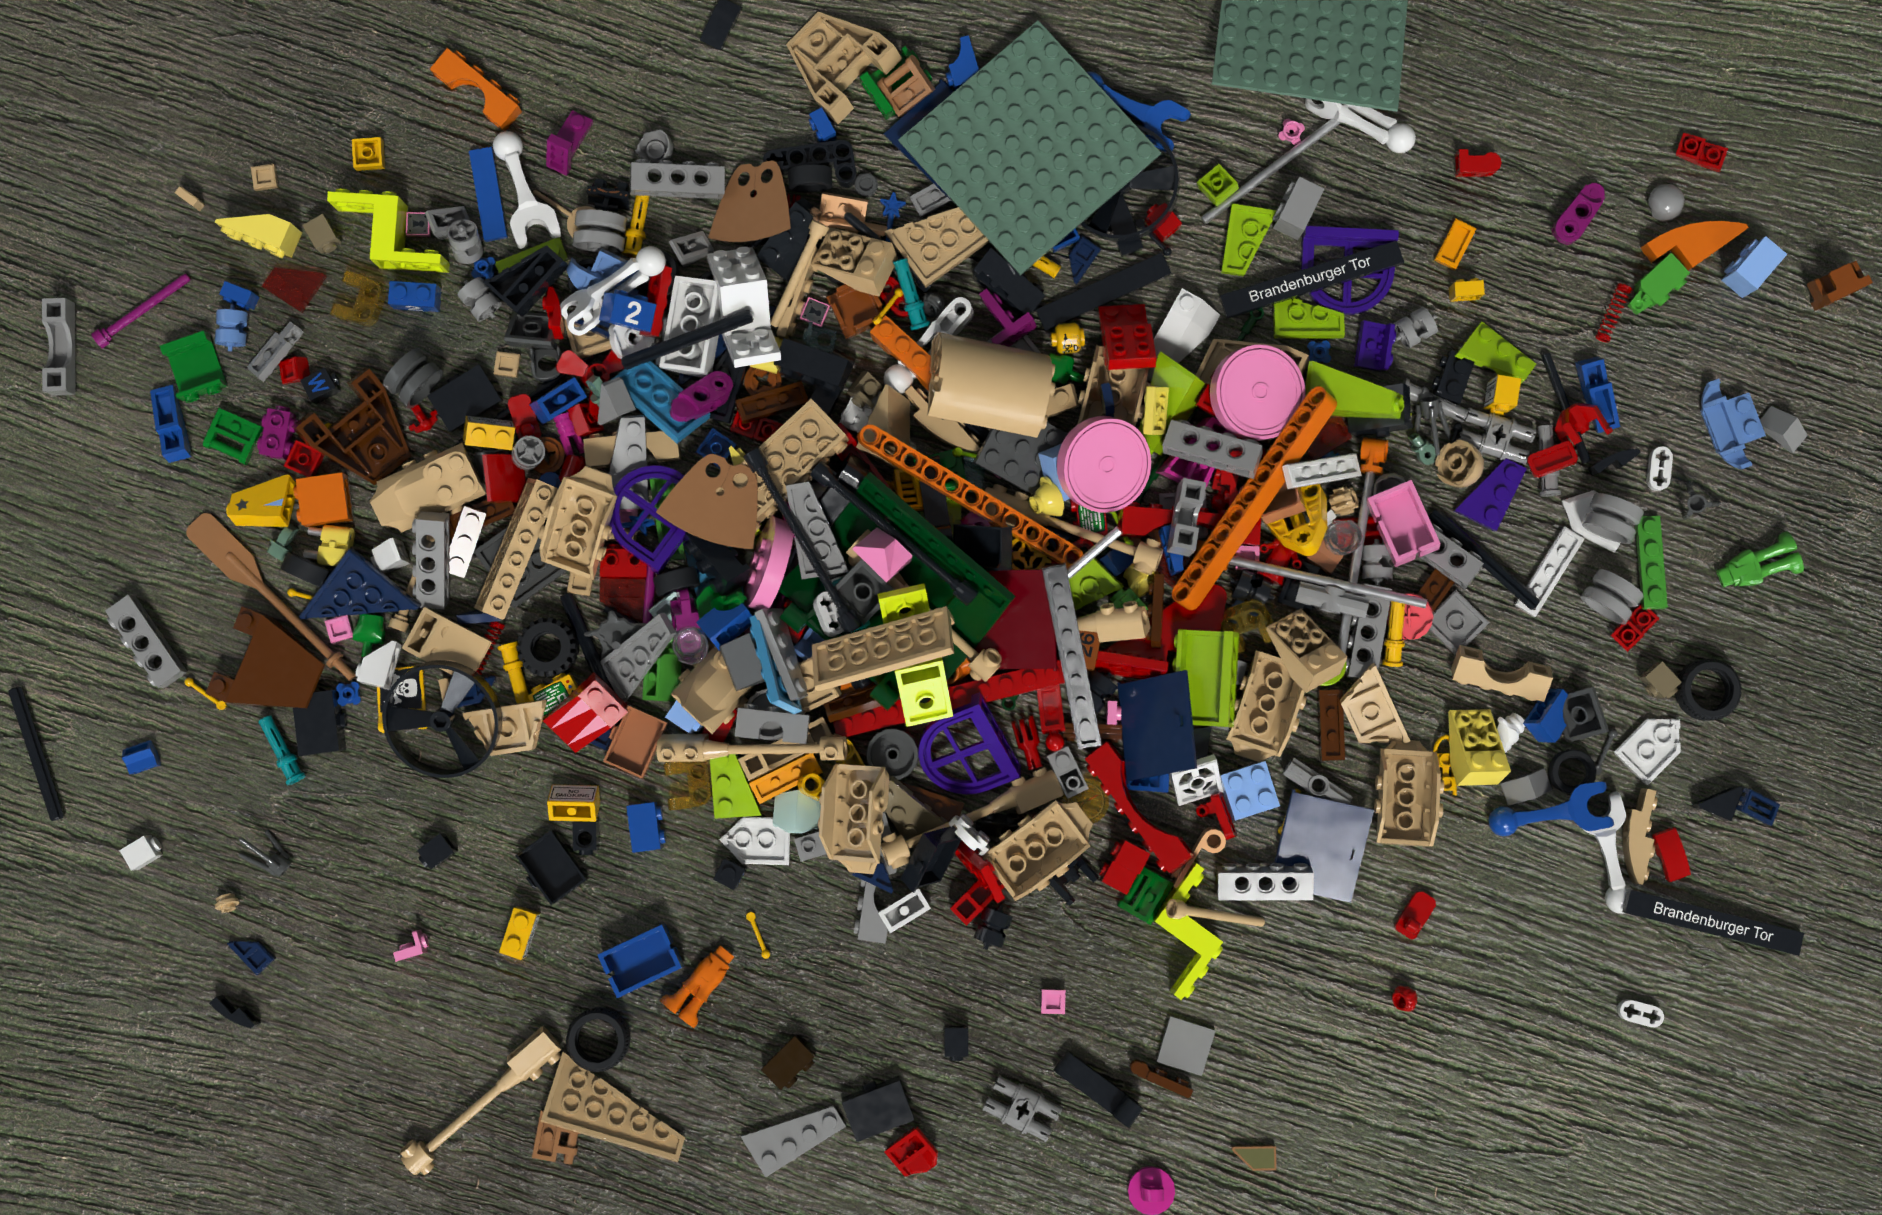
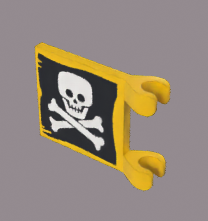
(407, 695)

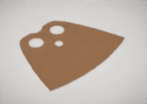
(749, 218)
(712, 517)

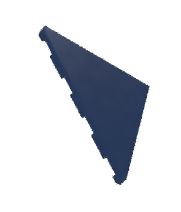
(357, 589)

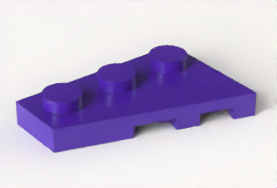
(1493, 496)

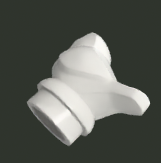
(1510, 729)

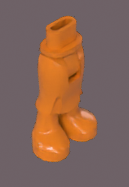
(700, 984)

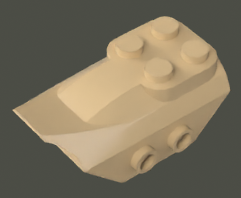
(1127, 389)
(433, 485)
(579, 522)
(709, 692)
(1265, 709)
(1408, 795)
(853, 814)
(1040, 848)

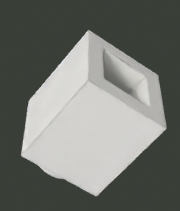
(141, 852)

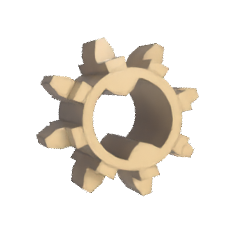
(1343, 501)

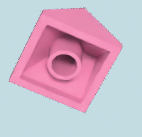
(883, 554)

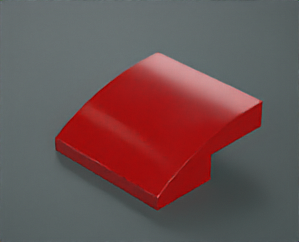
(502, 478)

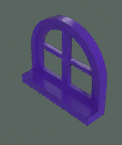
(1349, 239)
(674, 537)
(992, 739)

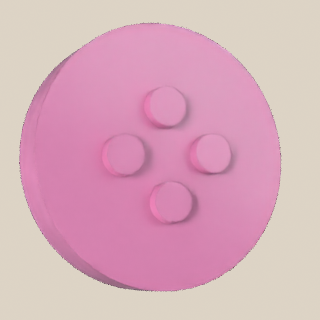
(1256, 391)
(1104, 464)
(768, 564)

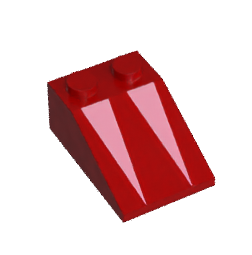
(586, 713)

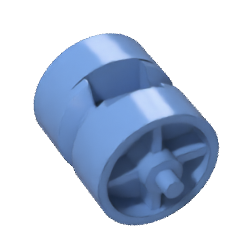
(231, 327)

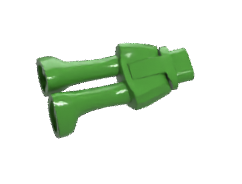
(1745, 567)

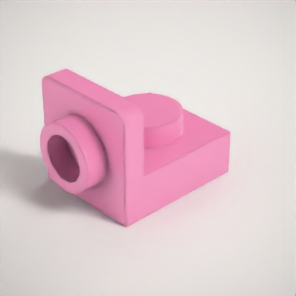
(409, 950)

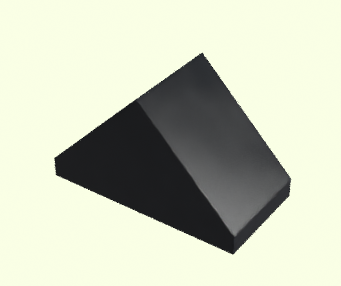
(1722, 804)

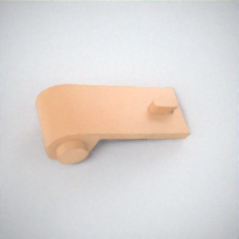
(1211, 840)

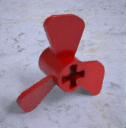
(573, 365)

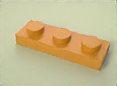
(784, 777)

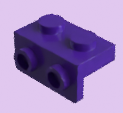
(1375, 346)

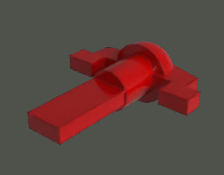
(425, 423)

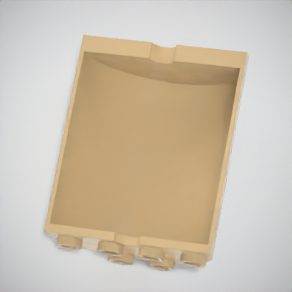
(989, 384)

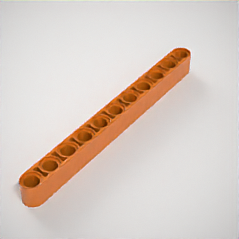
(959, 493)
(1253, 498)

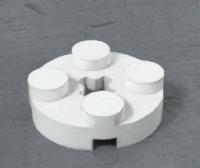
(620, 343)
(969, 834)

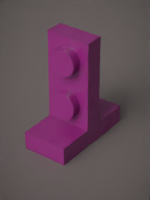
(566, 142)
(1012, 328)

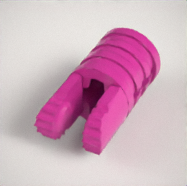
(566, 432)

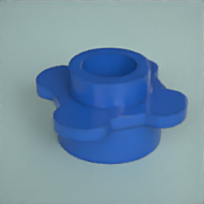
(489, 269)
(1323, 347)
(353, 688)

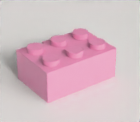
(1403, 523)

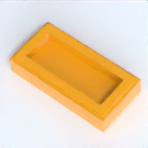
(1455, 244)

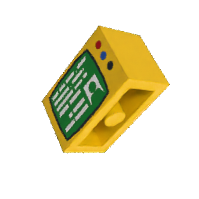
(555, 692)

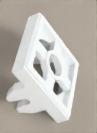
(1200, 791)

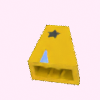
(263, 504)

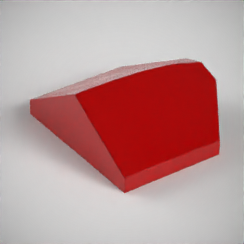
(912, 1153)

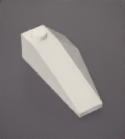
(1184, 327)

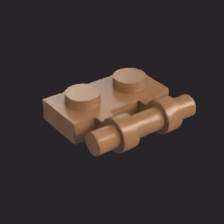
(548, 1144)

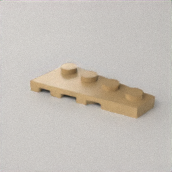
(787, 326)

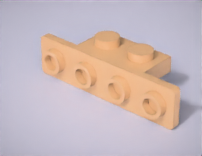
(835, 206)

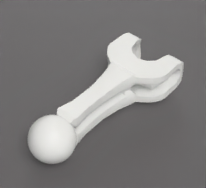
(1398, 136)
(509, 147)
(649, 262)
(948, 322)
(1606, 839)

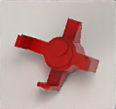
(1577, 419)

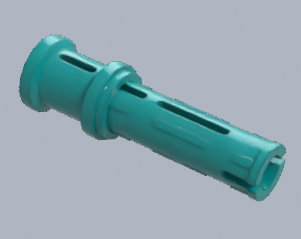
(913, 304)
(286, 760)

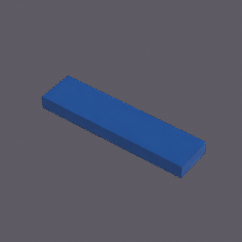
(488, 194)

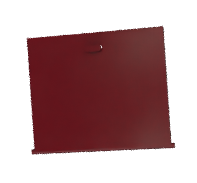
(1025, 629)

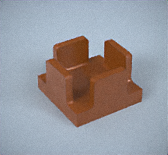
(1837, 285)
(854, 310)

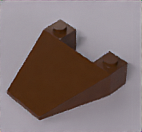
(365, 437)
(274, 668)

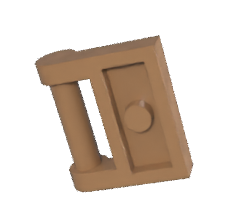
(911, 91)

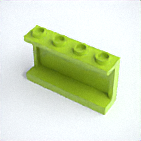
(1212, 674)

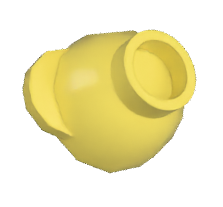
(1047, 499)
(1138, 581)

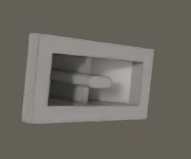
(442, 218)
(691, 248)
(614, 401)
(1783, 428)
(1526, 787)

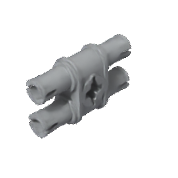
(1506, 429)
(1019, 1095)

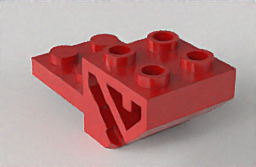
(1126, 337)

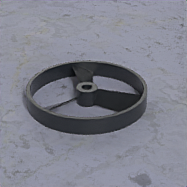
(1157, 179)
(402, 718)

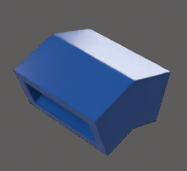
(141, 757)

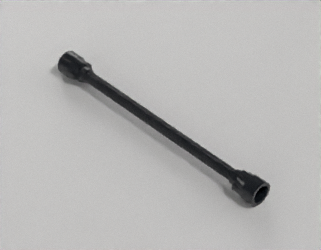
(758, 463)
(826, 476)

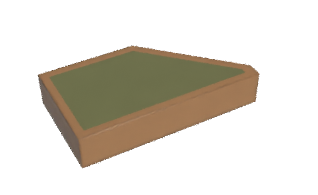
(1257, 1156)

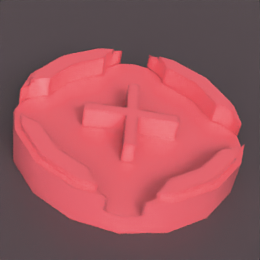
(1416, 620)

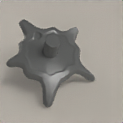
(614, 632)

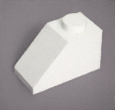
(390, 555)
(379, 666)
(904, 910)

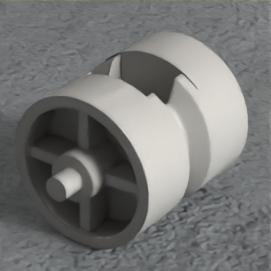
(465, 241)
(481, 301)
(1418, 326)
(528, 452)
(1376, 563)

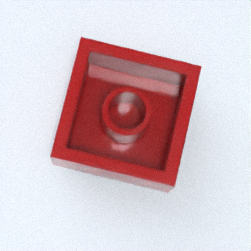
(583, 421)
(304, 459)

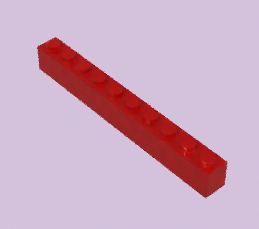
(993, 689)

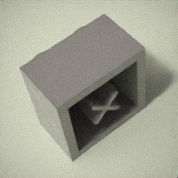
(1300, 204)

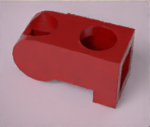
(1476, 165)

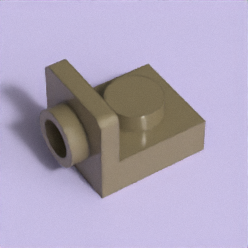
(864, 390)

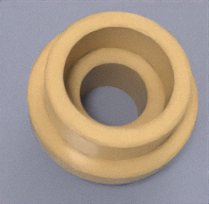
(226, 902)

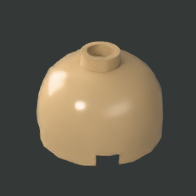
(1459, 464)

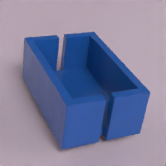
(641, 960)

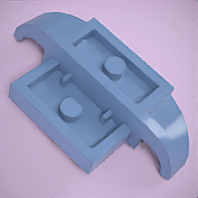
(603, 267)
(1730, 423)

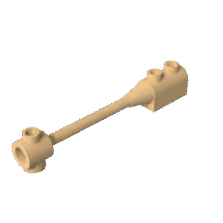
(1146, 555)
(1118, 623)
(983, 663)
(700, 749)
(1022, 795)
(523, 1063)

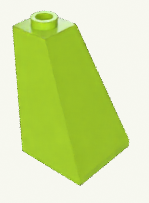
(1183, 394)
(1354, 395)

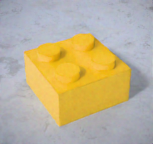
(368, 154)
(1466, 290)

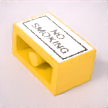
(1502, 394)
(488, 433)
(573, 803)
(519, 932)

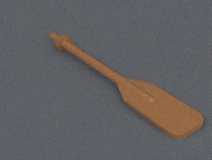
(242, 567)

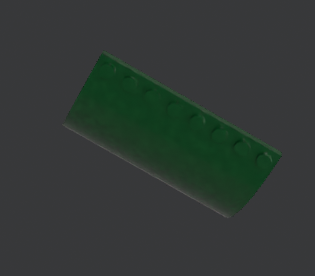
(970, 621)

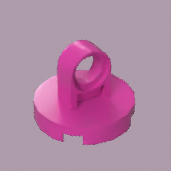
(1151, 1190)

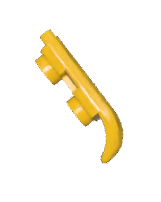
(1444, 762)

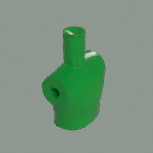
(1064, 371)
(369, 632)

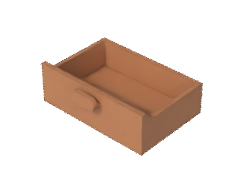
(1285, 504)
(635, 742)

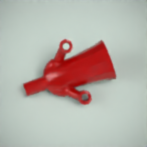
(1279, 556)

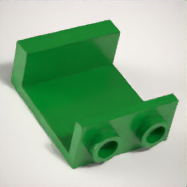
(870, 85)
(195, 366)

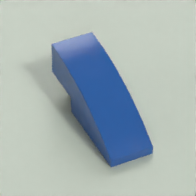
(1598, 390)
(170, 424)

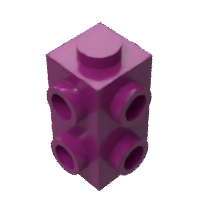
(277, 433)

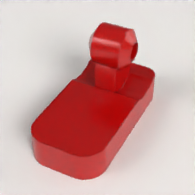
(523, 416)
(1552, 459)
(1218, 806)
(1415, 914)

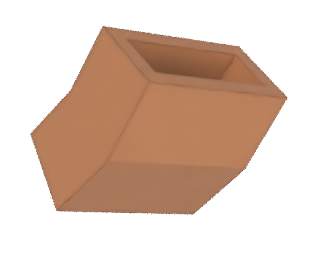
(1324, 559)

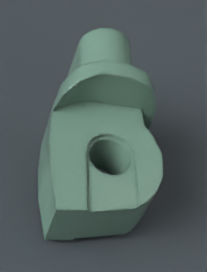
(594, 384)
(1420, 447)
(281, 546)

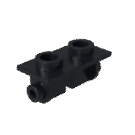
(993, 821)

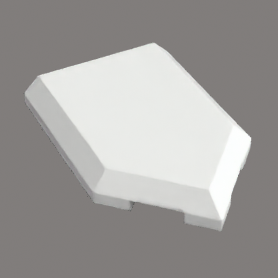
(1576, 510)
(1651, 748)
(758, 842)

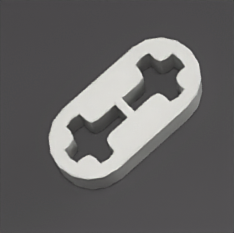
(1665, 469)
(824, 613)
(1639, 1018)

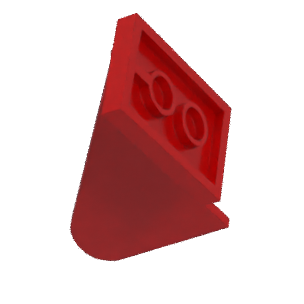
(1140, 661)

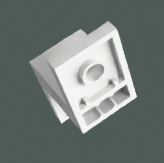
(742, 288)

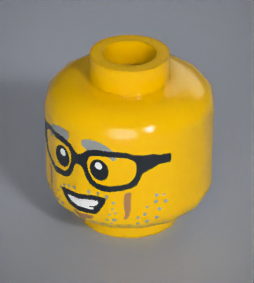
(1068, 338)

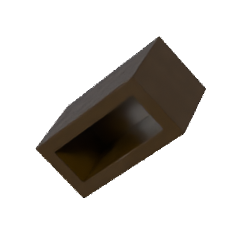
(789, 1062)

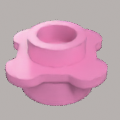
(1289, 125)

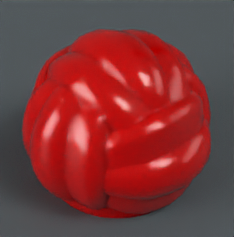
(1404, 998)

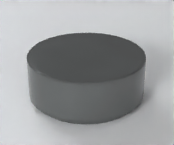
(866, 185)

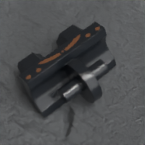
(607, 198)

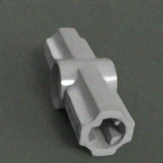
(1332, 600)
(1304, 776)

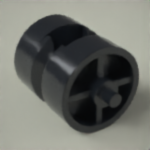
(1250, 588)
(1101, 688)
(992, 929)

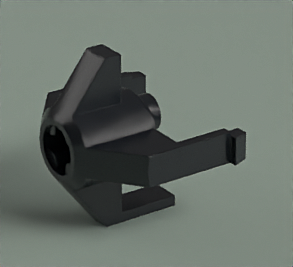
(1073, 875)

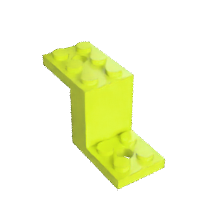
(388, 231)
(921, 679)
(1191, 934)

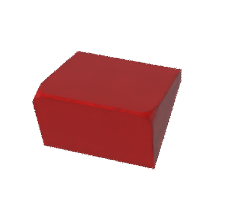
(293, 369)

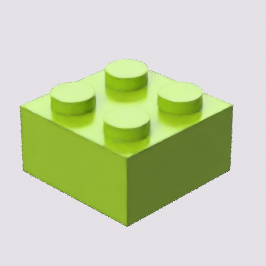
(1217, 185)

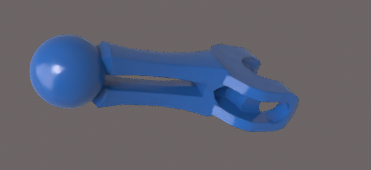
(1147, 115)
(1505, 821)

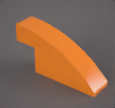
(1693, 241)

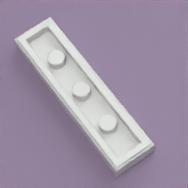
(1321, 471)
(1552, 568)

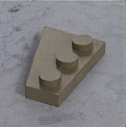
(908, 813)

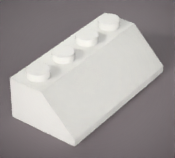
(691, 307)

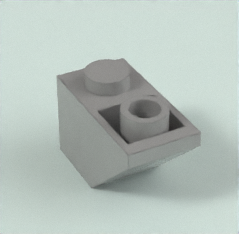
(1067, 772)

